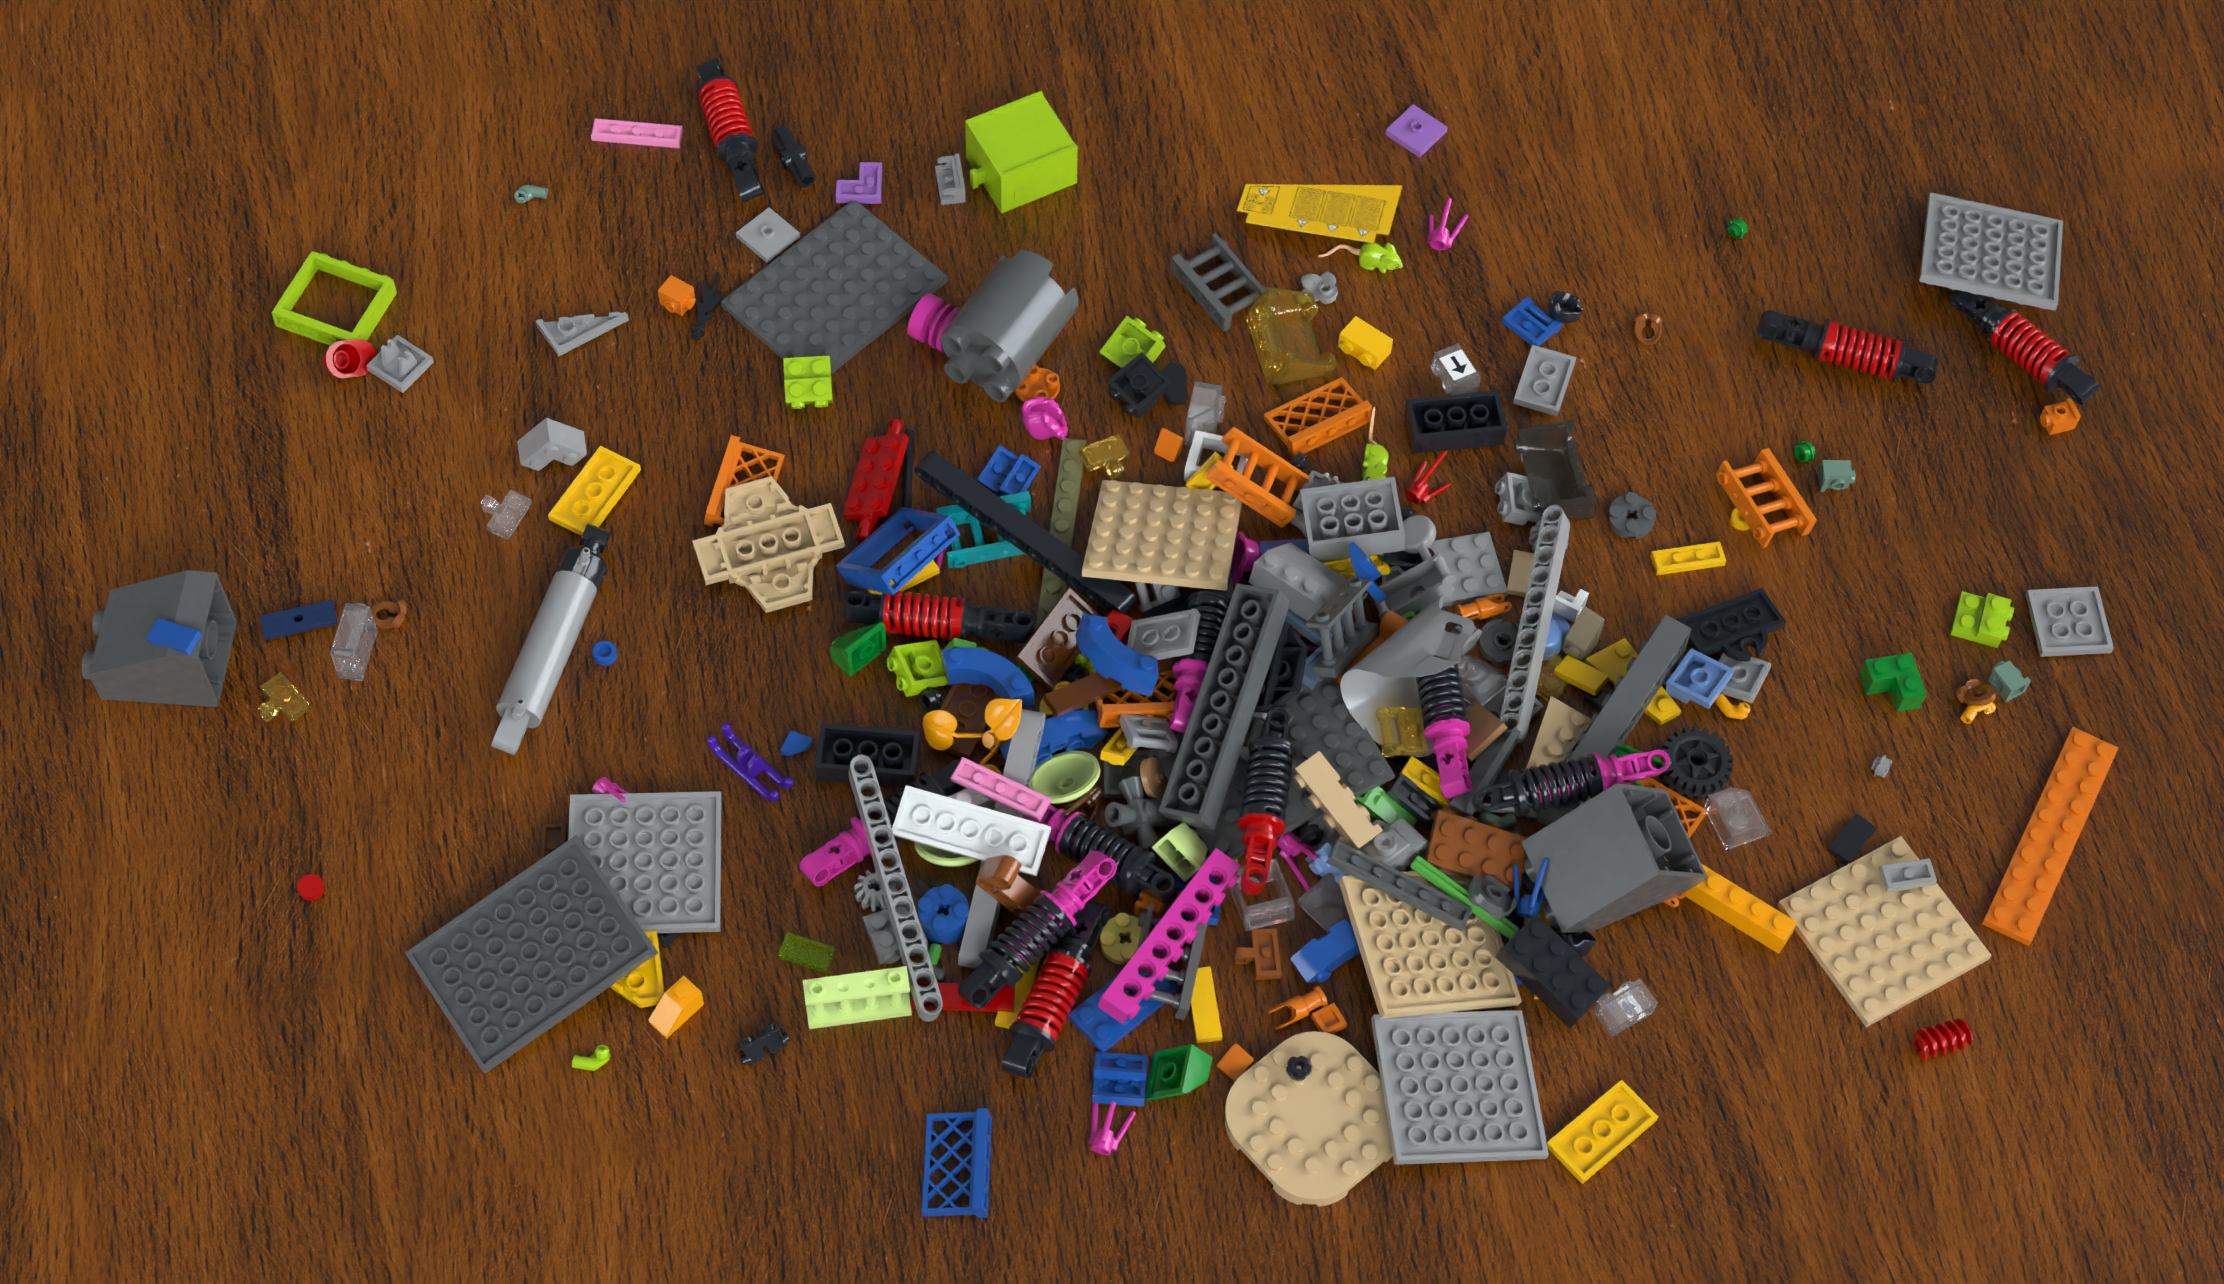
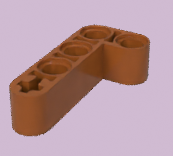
(1001, 882)

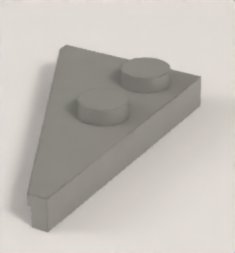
(575, 331)

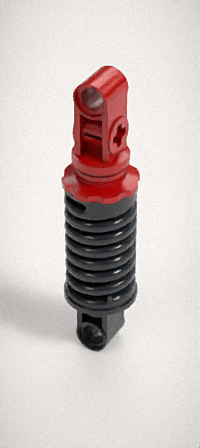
(1265, 798)

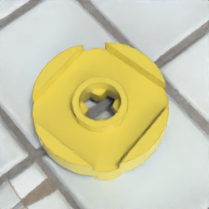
(1110, 938)

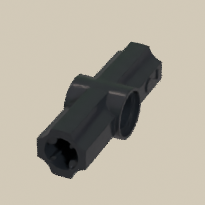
(793, 157)

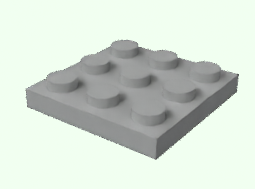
(1474, 566)
(2069, 621)

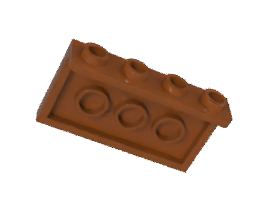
(1475, 848)

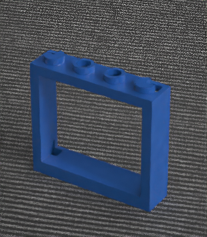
(856, 565)

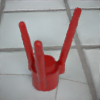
(1418, 489)

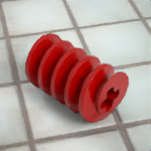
(1941, 1037)

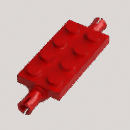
(875, 479)

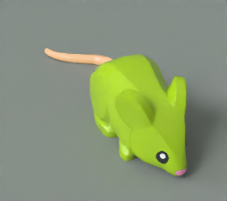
(1373, 255)
(1375, 457)

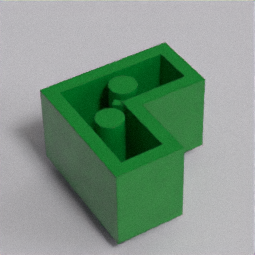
(1898, 676)

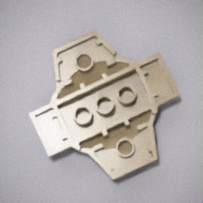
(768, 544)

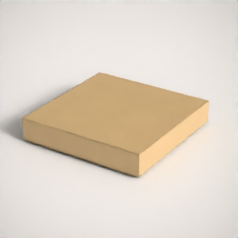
(1519, 573)

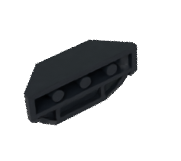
(1285, 671)

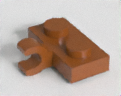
(1263, 954)

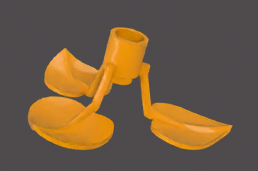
(1000, 714)

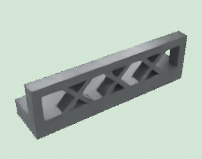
(1485, 771)

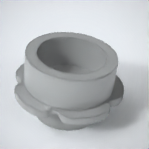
(1881, 766)

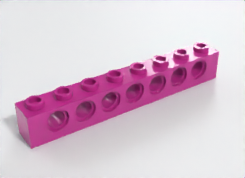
(1216, 867)

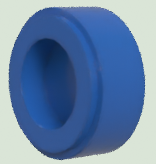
(604, 653)

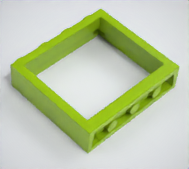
(321, 331)

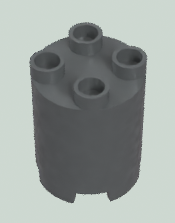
(1007, 324)

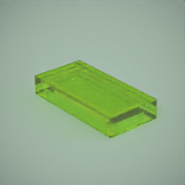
(806, 952)

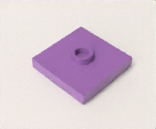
(1416, 130)

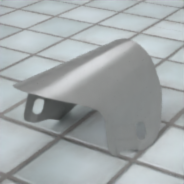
(1391, 669)

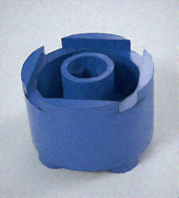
(943, 914)

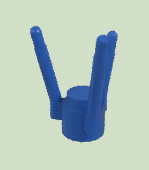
(1529, 905)

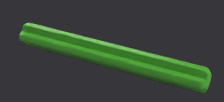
(1461, 894)

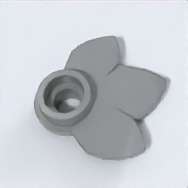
(1321, 286)

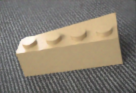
(1557, 733)
(1335, 801)

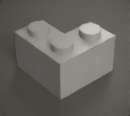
(550, 442)

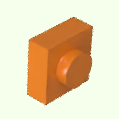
(1329, 1019)

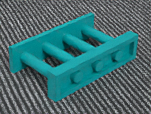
(961, 557)

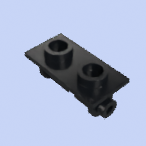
(771, 1038)

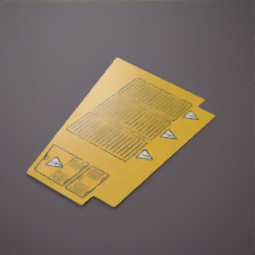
(1326, 210)

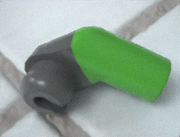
(934, 954)

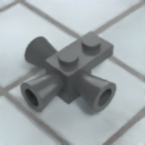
(1138, 815)

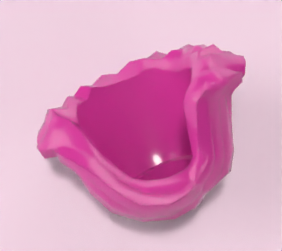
(1044, 419)

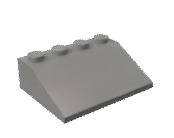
(1353, 512)
(1298, 577)

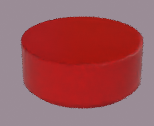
(311, 887)

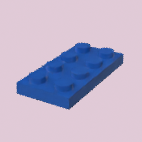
(1102, 1028)

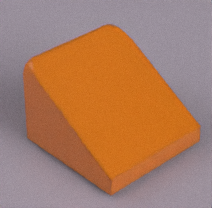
(1168, 445)
(1235, 1062)

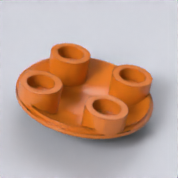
(1037, 384)

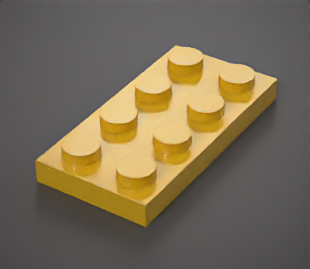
(594, 491)
(1602, 1131)

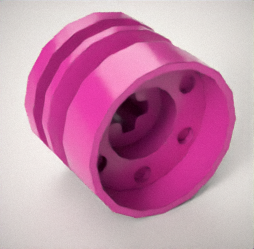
(930, 320)

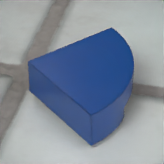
(795, 744)

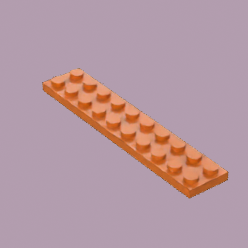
(2050, 836)

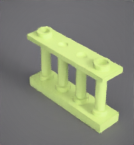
(857, 997)

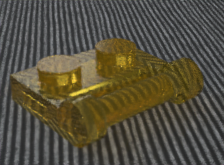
(1409, 731)

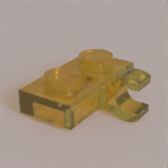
(1107, 454)
(1548, 682)
(282, 697)

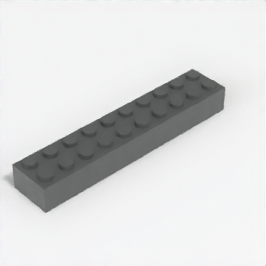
(1629, 699)
(1224, 706)

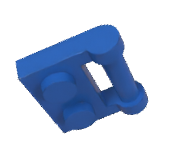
(1527, 326)

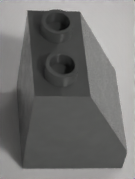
(137, 671)
(1611, 858)

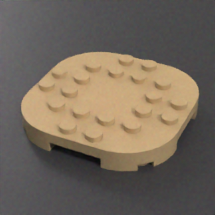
(1311, 1133)

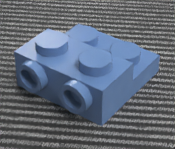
(1698, 679)

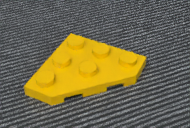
(644, 984)

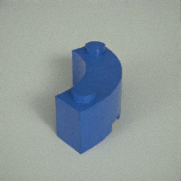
(1113, 658)
(987, 668)
(1070, 731)
(1327, 953)

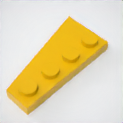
(1614, 661)

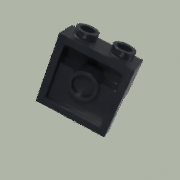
(1138, 385)

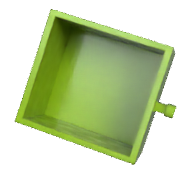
(1020, 152)

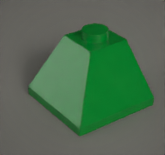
(858, 647)
(1177, 1071)

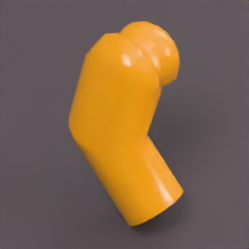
(1732, 711)
(1971, 711)

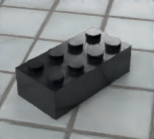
(1455, 422)
(891, 751)
(1553, 971)

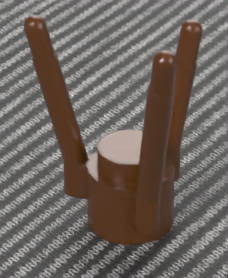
(1089, 801)

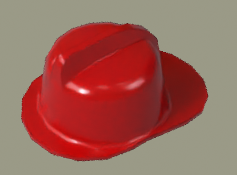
(349, 358)

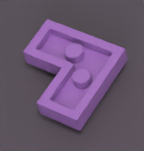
(866, 189)

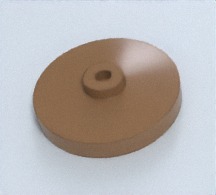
(1153, 778)

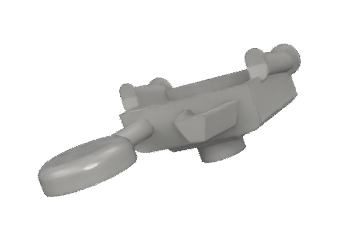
(1422, 583)
(1394, 846)

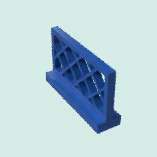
(979, 1167)

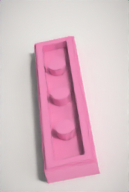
(637, 133)
(1001, 789)

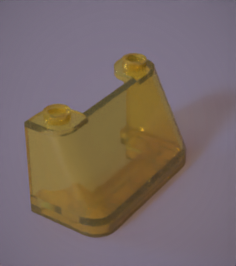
(1285, 337)

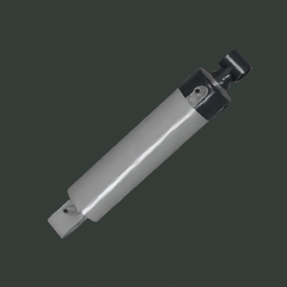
(551, 639)

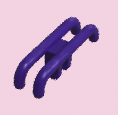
(748, 764)

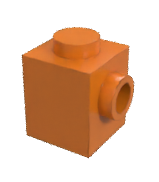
(676, 295)

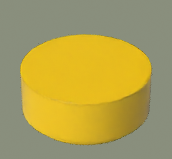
(1737, 521)

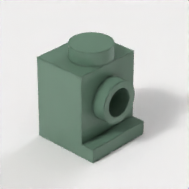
(1835, 474)
(2008, 680)

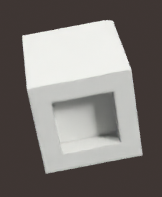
(1570, 606)

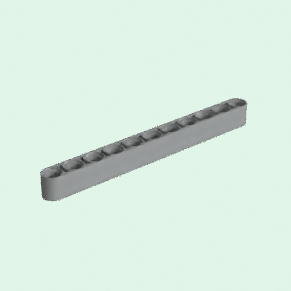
(1535, 621)
(1019, 768)
(892, 898)

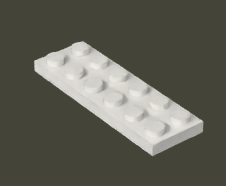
(969, 829)

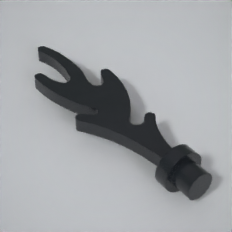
(708, 304)

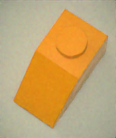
(676, 1007)

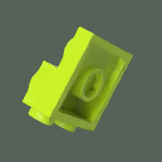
(1131, 340)
(808, 381)
(1982, 618)
(917, 667)

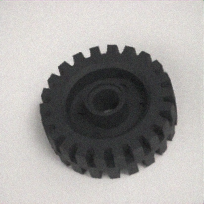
(1699, 747)

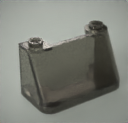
(1555, 470)

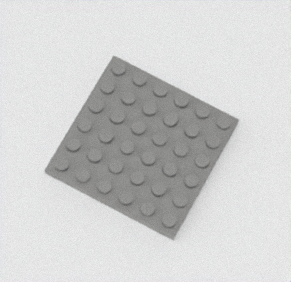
(1992, 251)
(657, 854)
(1459, 1087)

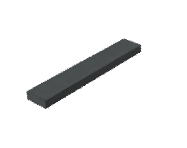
(1399, 885)

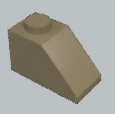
(1583, 634)

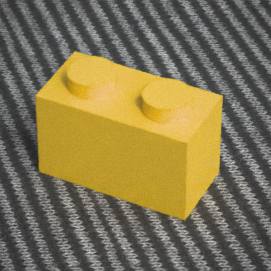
(1365, 343)

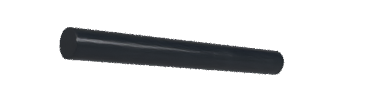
(908, 470)

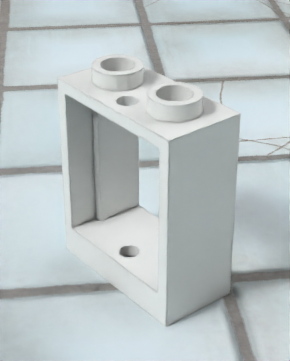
(1208, 441)

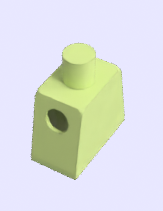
(1182, 850)

